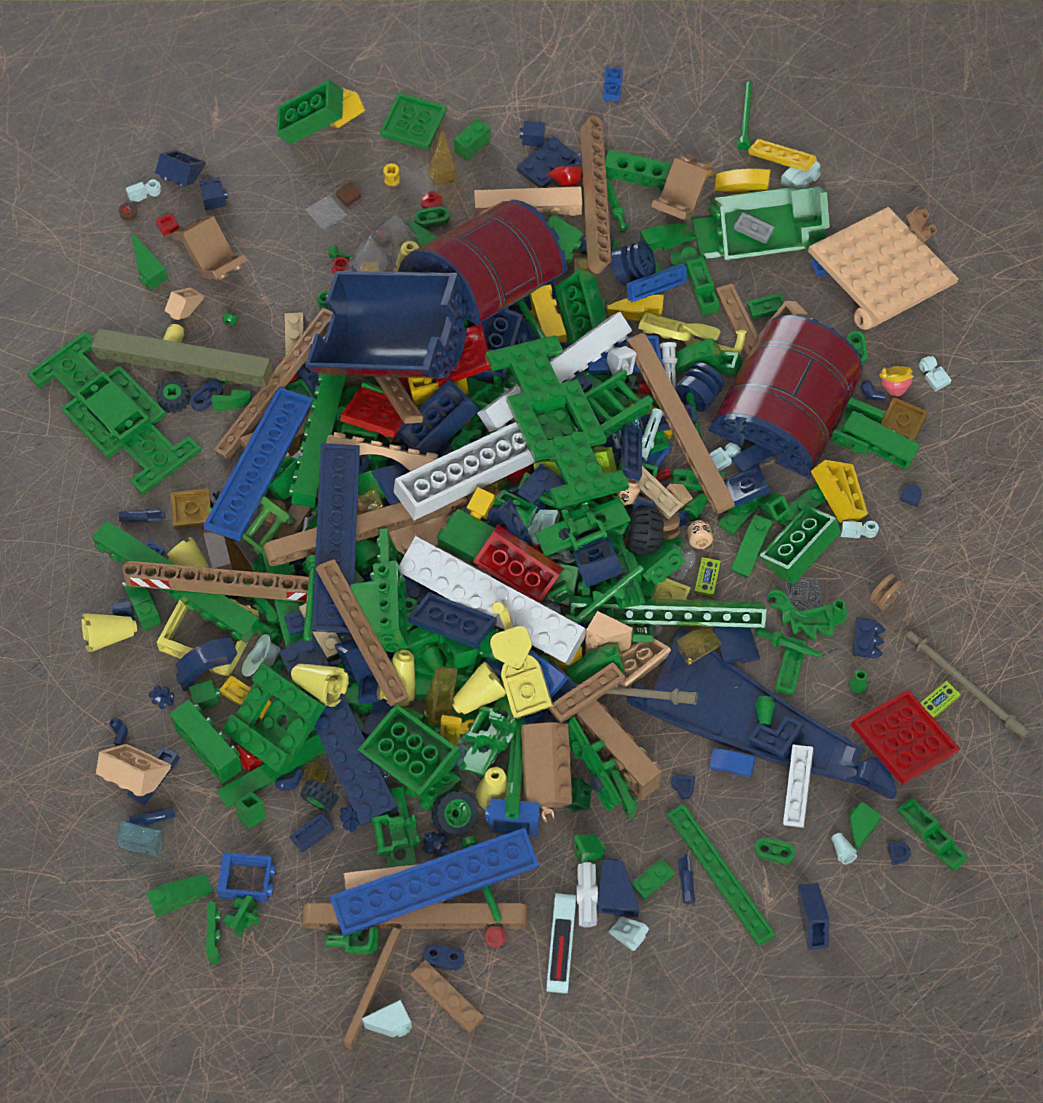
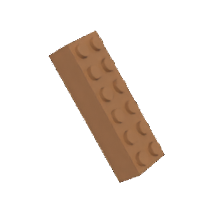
(631, 761)

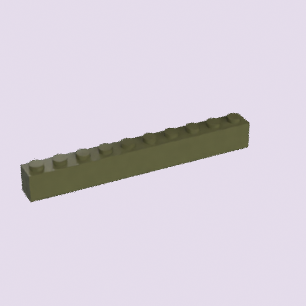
(182, 358)

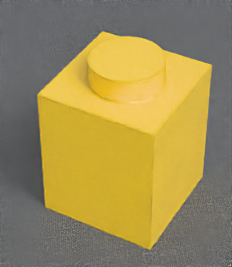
(481, 503)

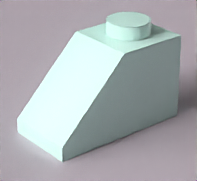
(389, 1020)

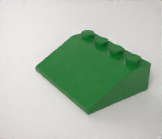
(410, 751)

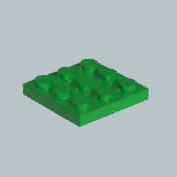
(413, 121)

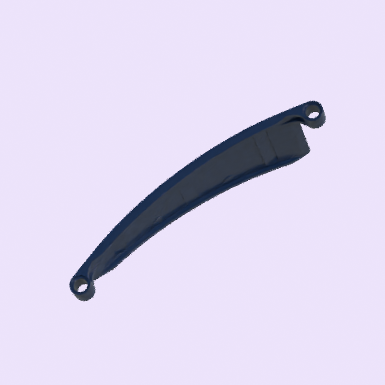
(729, 715)

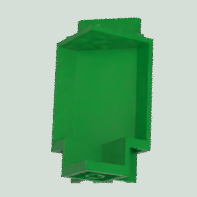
(796, 214)

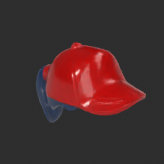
(569, 175)

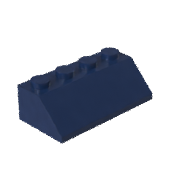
(499, 333)
(442, 417)

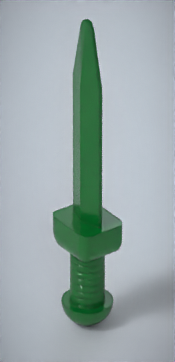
(617, 212)
(777, 638)

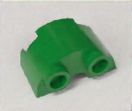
(366, 555)

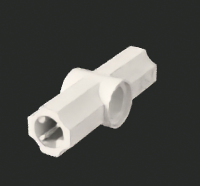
(587, 894)

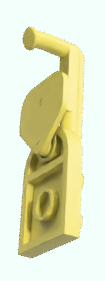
(678, 330)
(526, 686)

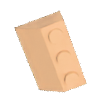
(605, 631)
(641, 660)
(131, 769)

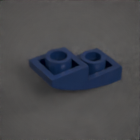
(752, 457)

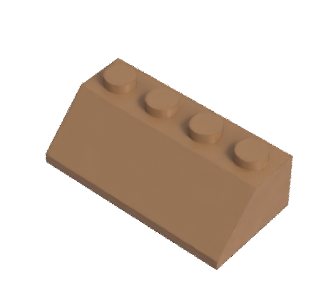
(546, 764)

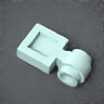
(139, 191)
(935, 377)
(723, 458)
(855, 529)

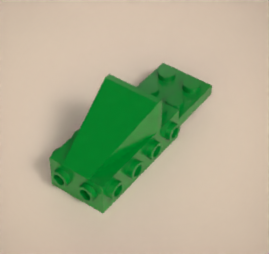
(385, 597)

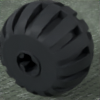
(645, 530)

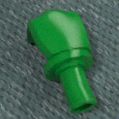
(352, 942)

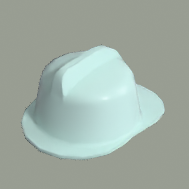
(263, 652)

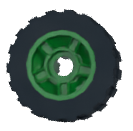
(465, 813)

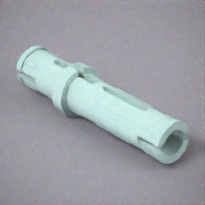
(655, 418)

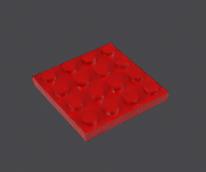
(905, 737)

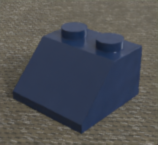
(179, 167)
(597, 561)

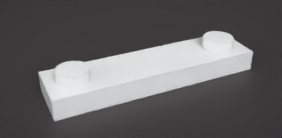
(798, 786)

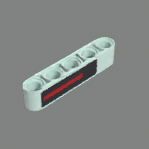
(561, 943)

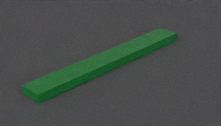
(265, 775)
(721, 875)

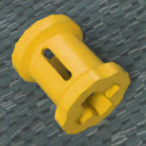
(391, 178)

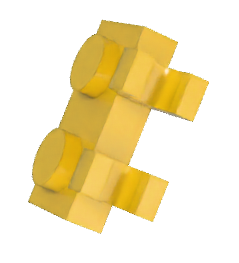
(452, 728)

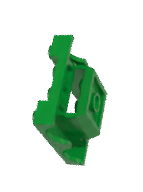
(270, 740)

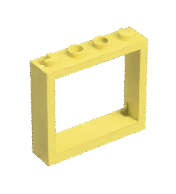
(178, 650)

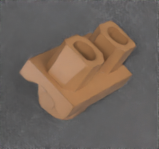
(920, 225)

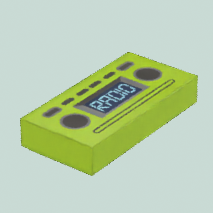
(707, 577)
(940, 699)

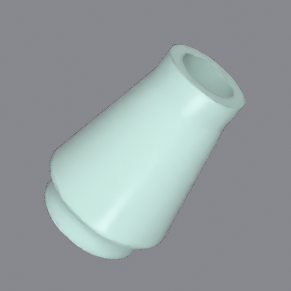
(845, 851)

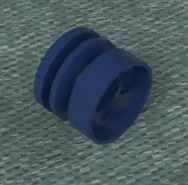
(633, 262)
(703, 383)

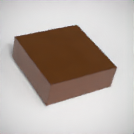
(348, 195)

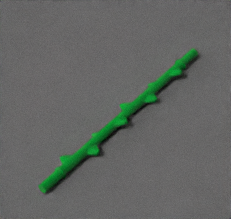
(600, 599)

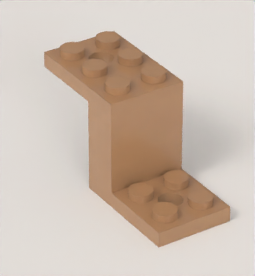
(684, 187)
(209, 248)

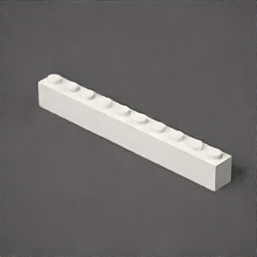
(564, 365)

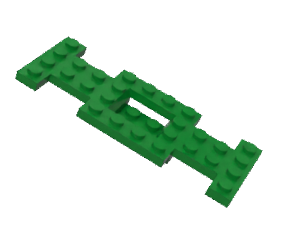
(120, 407)
(547, 425)

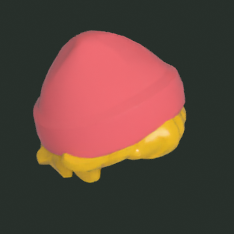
(896, 380)

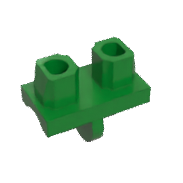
(245, 916)

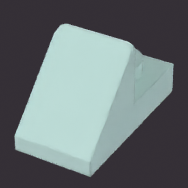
(629, 932)

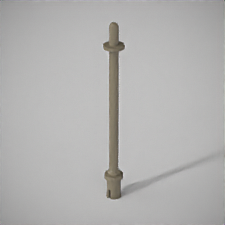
(675, 696)
(1009, 720)

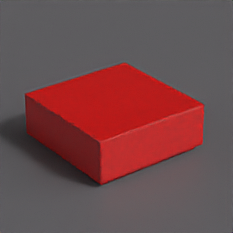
(167, 224)

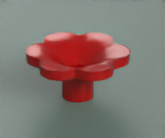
(431, 200)

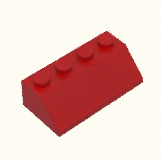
(518, 564)

